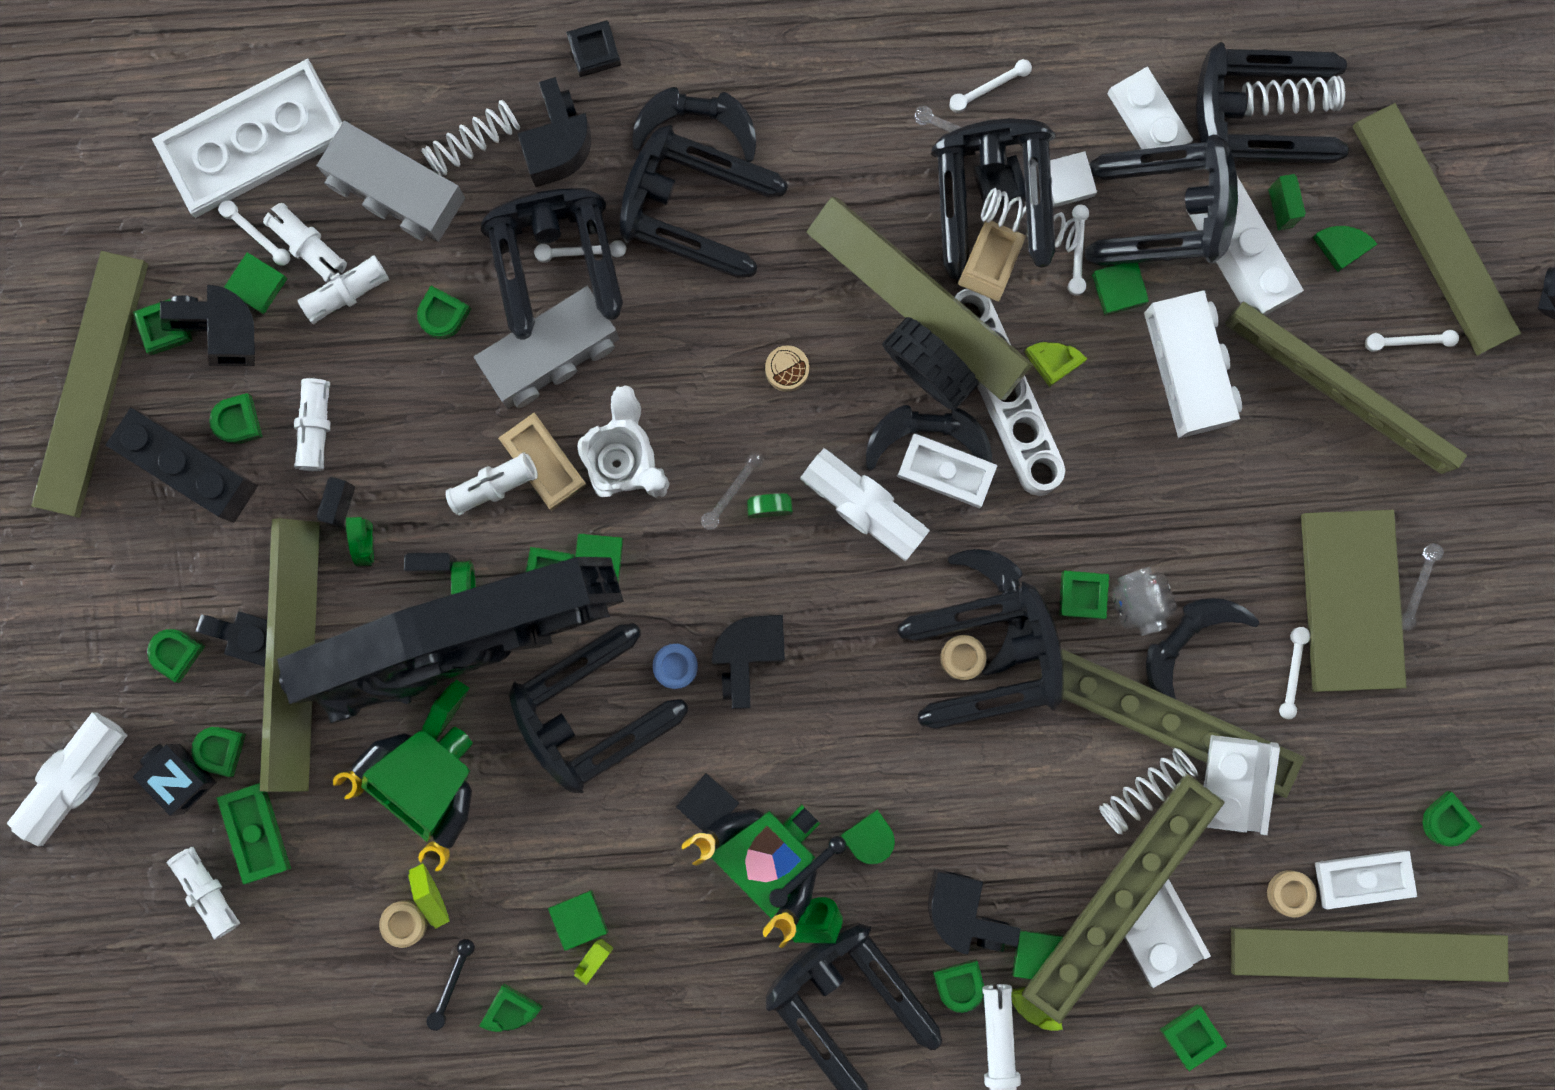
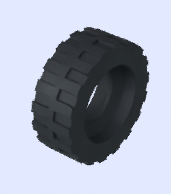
(930, 363)

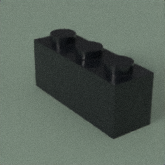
(181, 465)

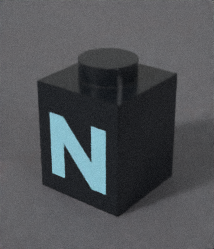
(173, 778)

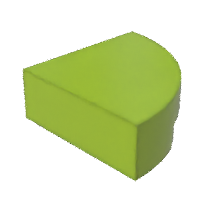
(1054, 360)
(427, 896)
(592, 961)
(1033, 1013)

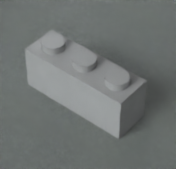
(390, 183)
(557, 344)

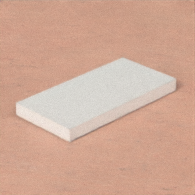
(249, 138)

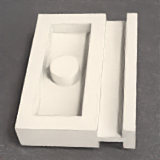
(1244, 778)
(1165, 938)

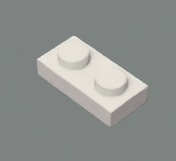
(1148, 112)
(947, 470)
(1365, 879)

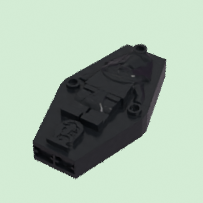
(448, 637)

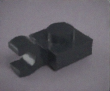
(245, 636)

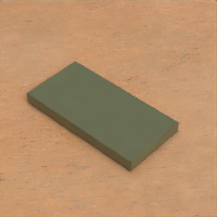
(1353, 600)

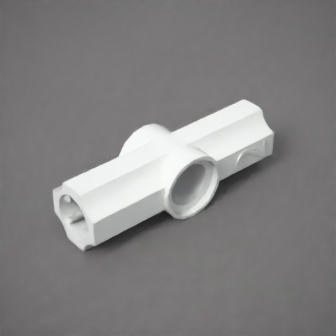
(864, 504)
(67, 779)

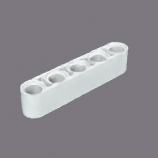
(1021, 410)

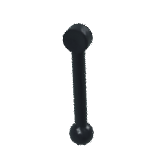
(778, 896)
(437, 1019)

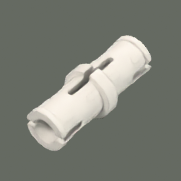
(304, 242)
(343, 289)
(312, 424)
(491, 484)
(203, 893)

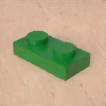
(253, 833)

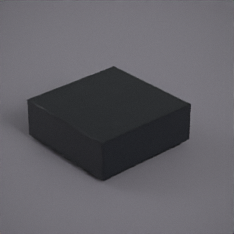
(593, 48)
(1007, 180)
(335, 502)
(428, 563)
(707, 802)

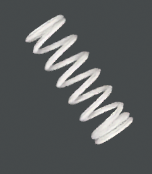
(1330, 98)
(440, 168)
(992, 204)
(1113, 815)

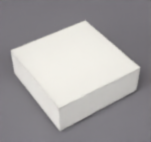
(1071, 179)

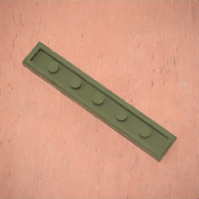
(1436, 229)
(918, 296)
(90, 384)
(1344, 389)
(289, 629)
(1159, 715)
(1122, 898)
(1369, 954)

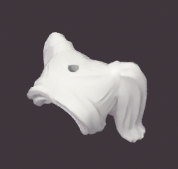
(623, 442)

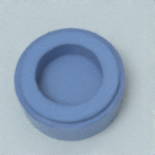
(675, 666)

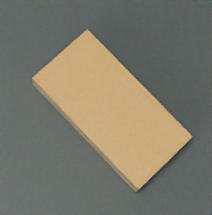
(992, 260)
(556, 474)

